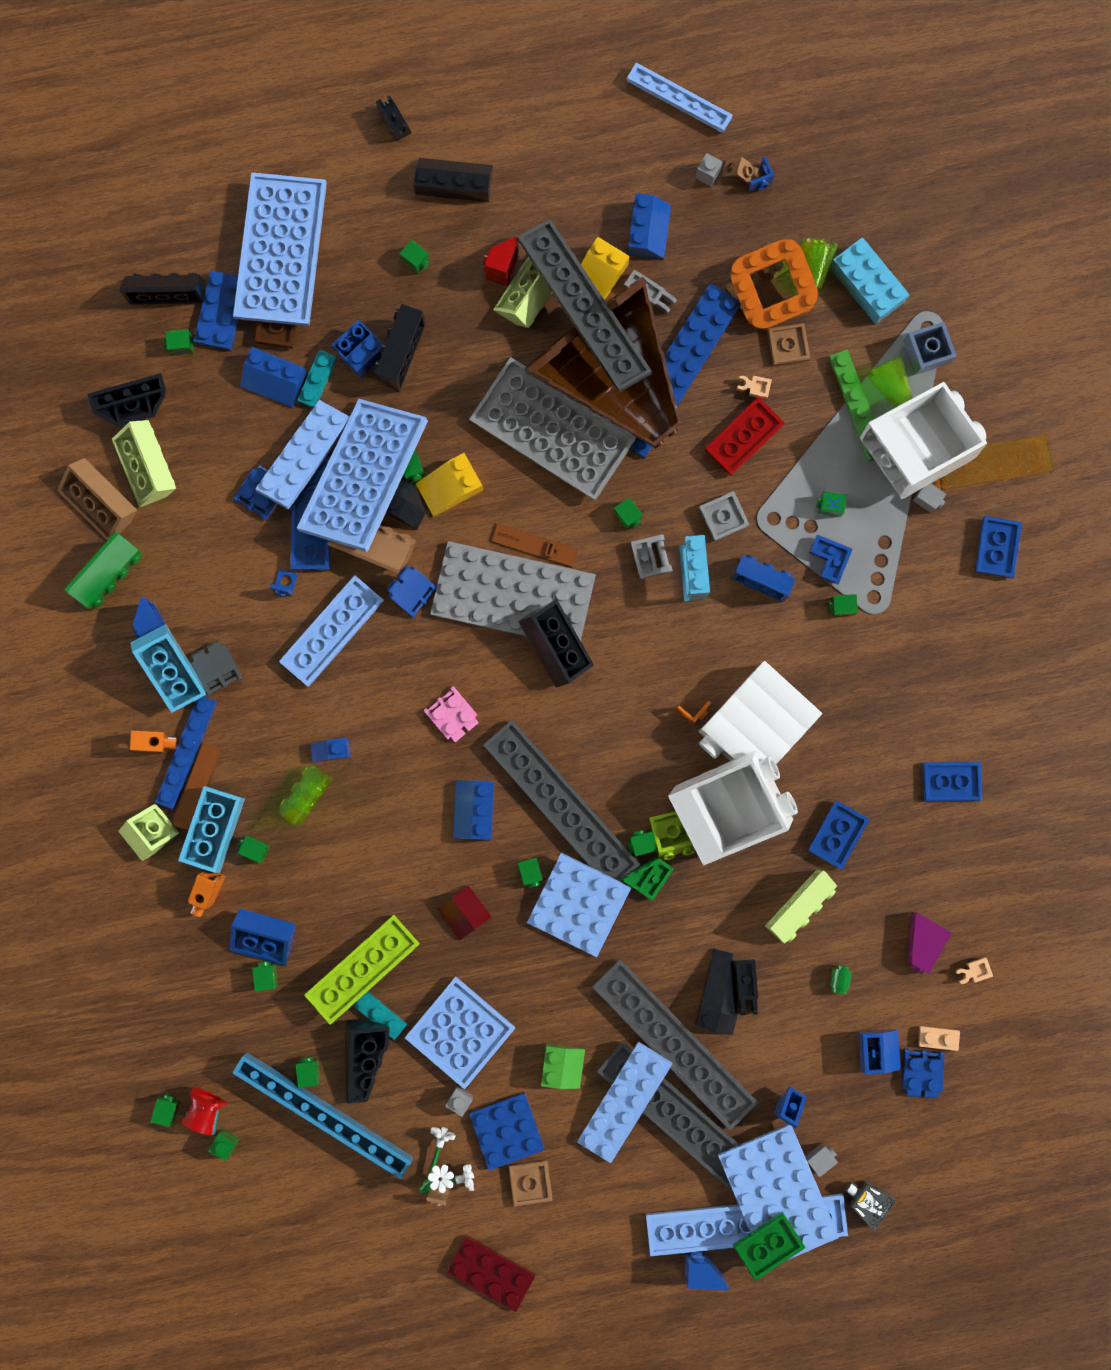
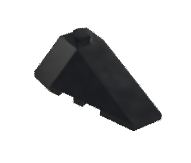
(718, 1001)
(364, 1051)

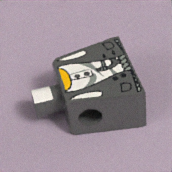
(870, 1202)

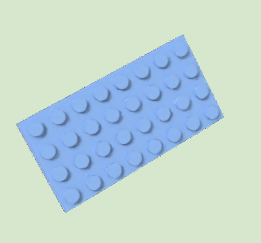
(280, 249)
(362, 475)

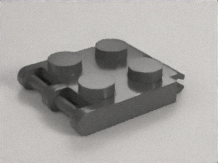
(215, 667)

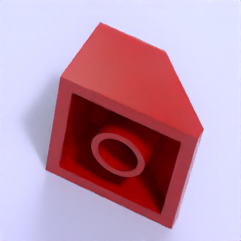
(501, 261)

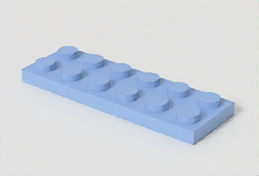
(303, 455)
(331, 631)
(624, 1102)

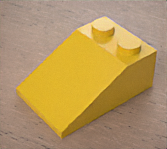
(604, 265)
(449, 485)

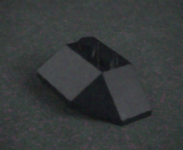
(129, 401)
(406, 505)

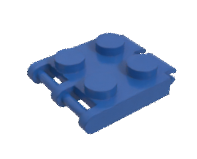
(249, 493)
(410, 590)
(923, 1073)

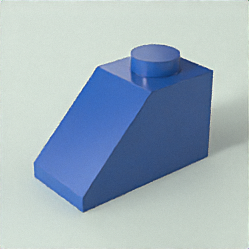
(330, 750)
(790, 1106)

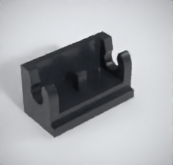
(393, 119)

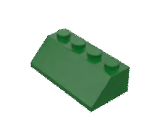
(104, 571)

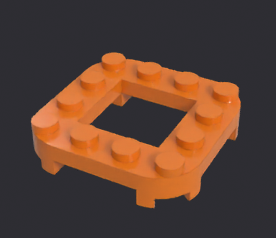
(762, 258)

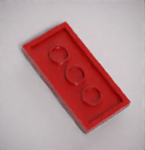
(744, 436)

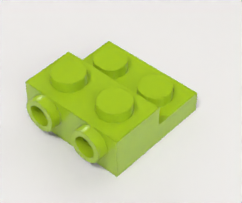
(670, 836)

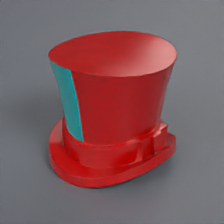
(203, 1111)

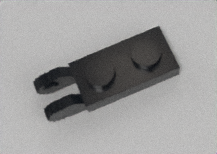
(747, 984)

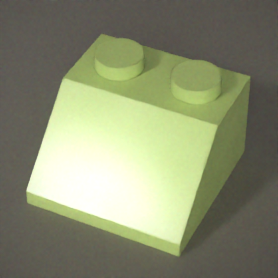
(148, 832)

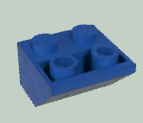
(358, 348)
(879, 1051)

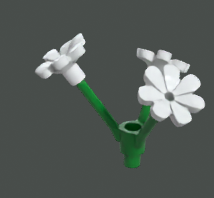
(440, 1178)

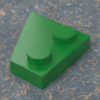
(649, 877)

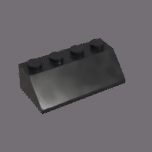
(453, 179)
(163, 289)
(400, 347)
(556, 643)

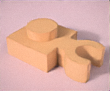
(758, 386)
(977, 970)

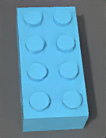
(869, 280)
(168, 668)
(211, 829)

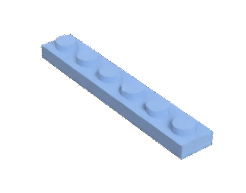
(679, 98)

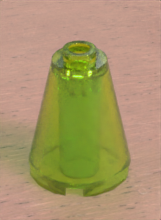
(819, 257)
(892, 381)

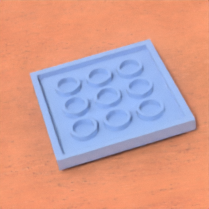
(579, 904)
(460, 1032)

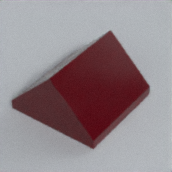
(464, 912)

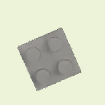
(724, 516)

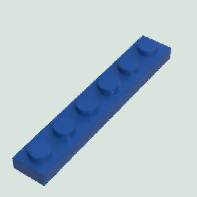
(186, 752)

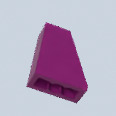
(925, 943)

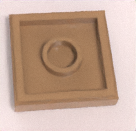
(788, 344)
(530, 1183)

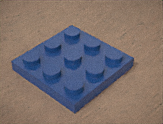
(506, 1131)

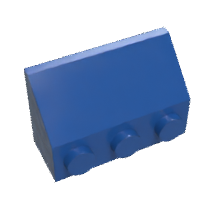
(649, 227)
(272, 377)
(763, 578)
(473, 809)
(262, 937)

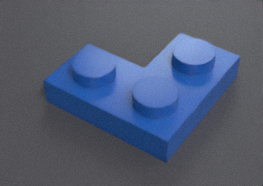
(836, 556)

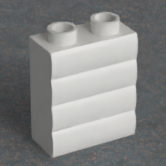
(924, 439)
(759, 716)
(733, 806)

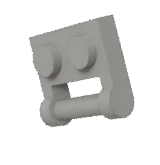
(645, 558)

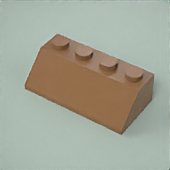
(96, 499)
(387, 549)

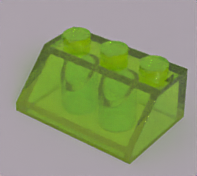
(305, 795)

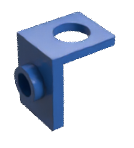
(764, 181)
(281, 590)

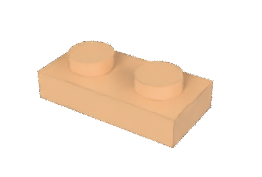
(938, 1038)

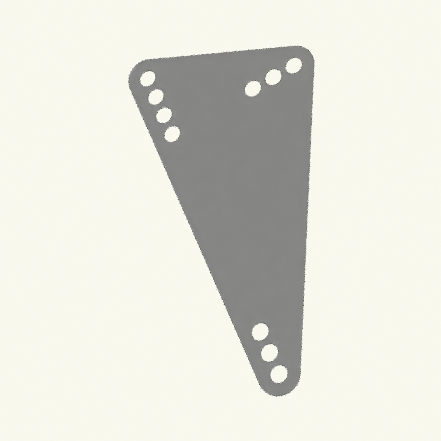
(872, 505)

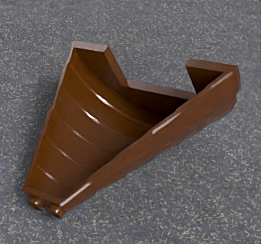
(642, 409)

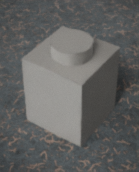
(708, 169)
(930, 498)
(459, 1101)
(821, 1159)

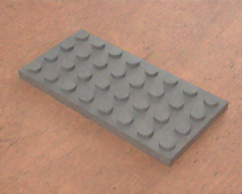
(552, 430)
(502, 589)

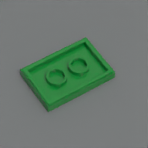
(768, 1246)

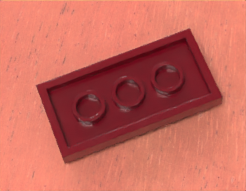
(491, 1273)

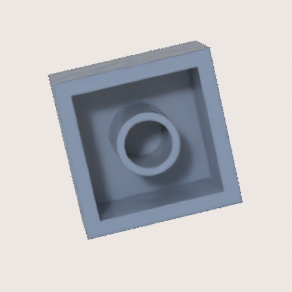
(930, 348)

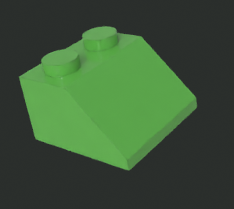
(562, 1067)

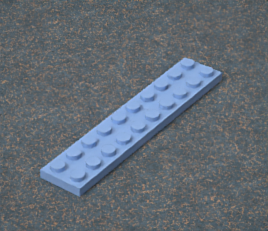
(715, 1227)

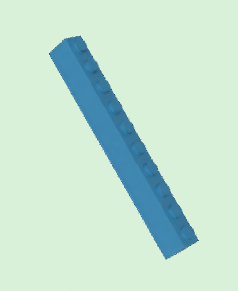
(323, 1115)

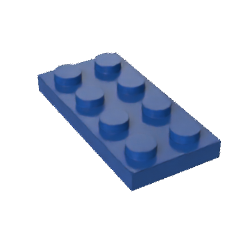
(216, 320)

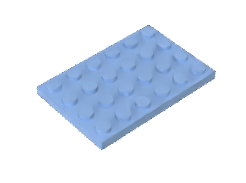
(775, 1177)

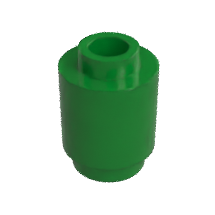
(840, 979)

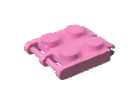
(452, 715)

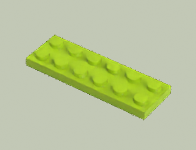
(362, 969)

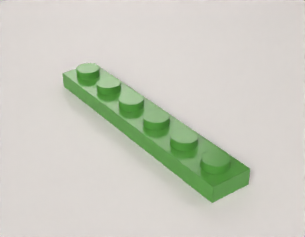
(852, 393)

